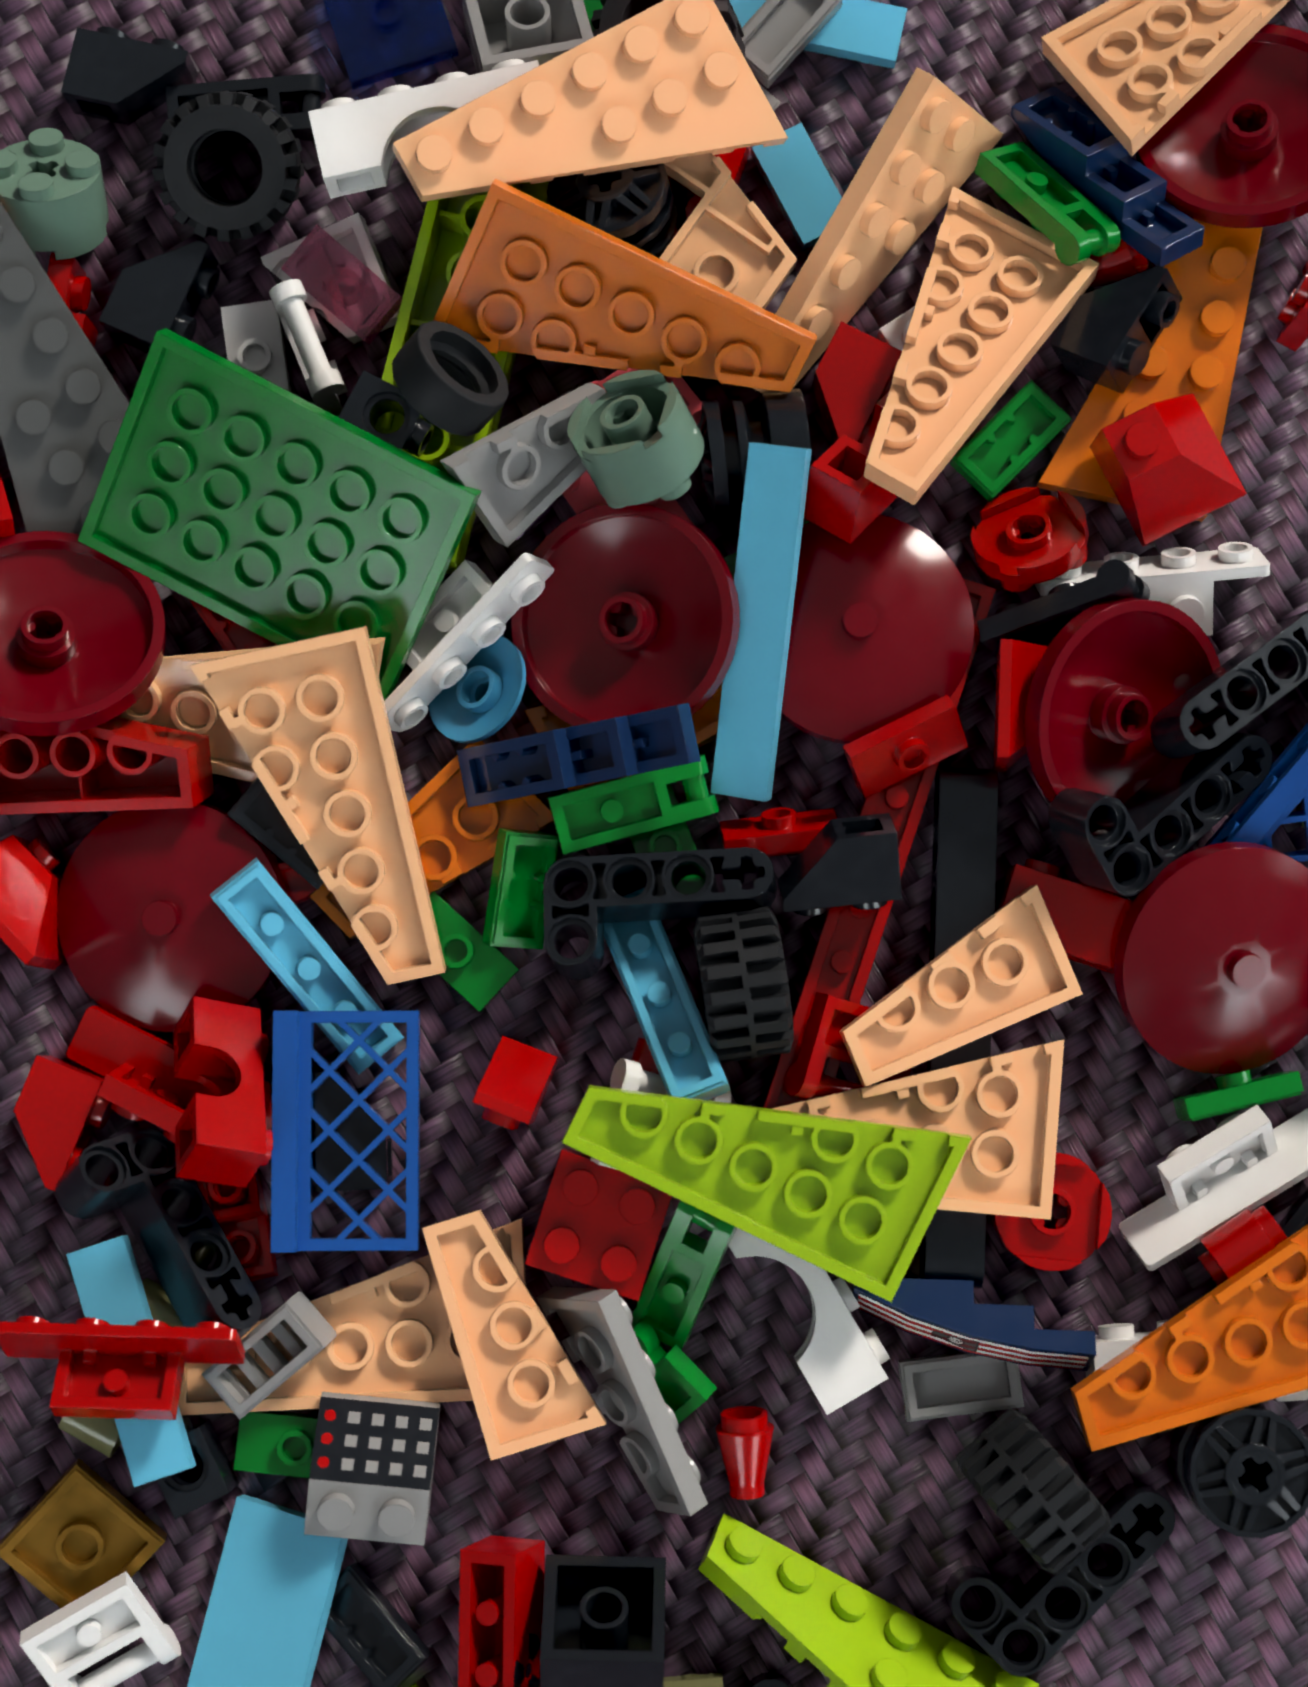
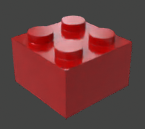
(598, 1226)

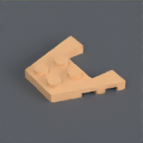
(727, 234)

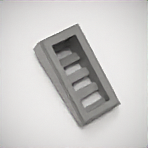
(299, 1330)

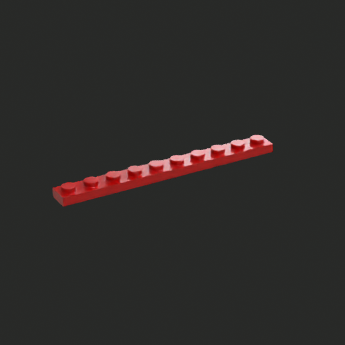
(854, 934)

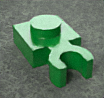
(677, 1377)

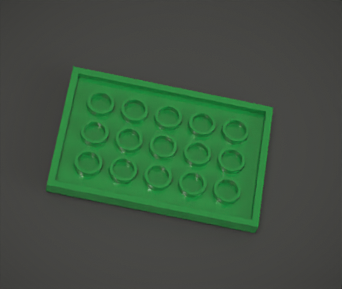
(273, 507)

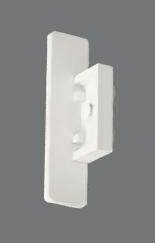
(1180, 575)
(461, 621)
(1216, 1180)

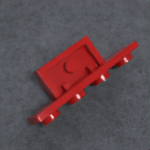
(135, 1070)
(119, 1367)

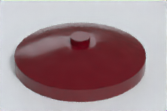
(1242, 139)
(628, 617)
(873, 630)
(73, 635)
(1103, 688)
(143, 917)
(1218, 958)

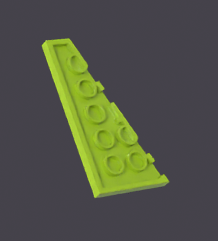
(808, 1183)
(838, 1624)

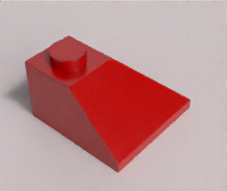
(1166, 467)
(1014, 675)
(30, 901)

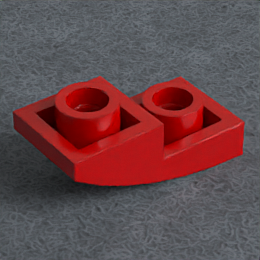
(245, 1223)

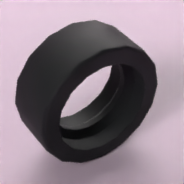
(450, 378)

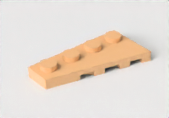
(973, 988)
(510, 1356)

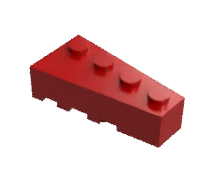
(104, 769)

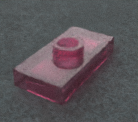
(343, 284)

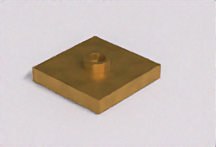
(79, 1537)

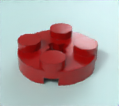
(1018, 562)
(1071, 1237)

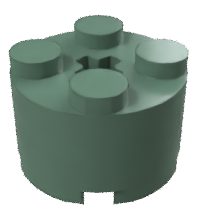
(54, 193)
(637, 440)

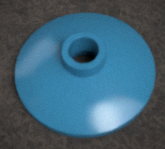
(483, 696)

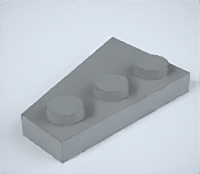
(522, 466)

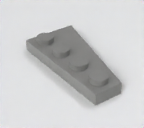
(628, 1393)

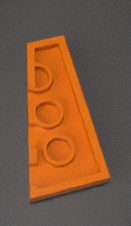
(451, 834)

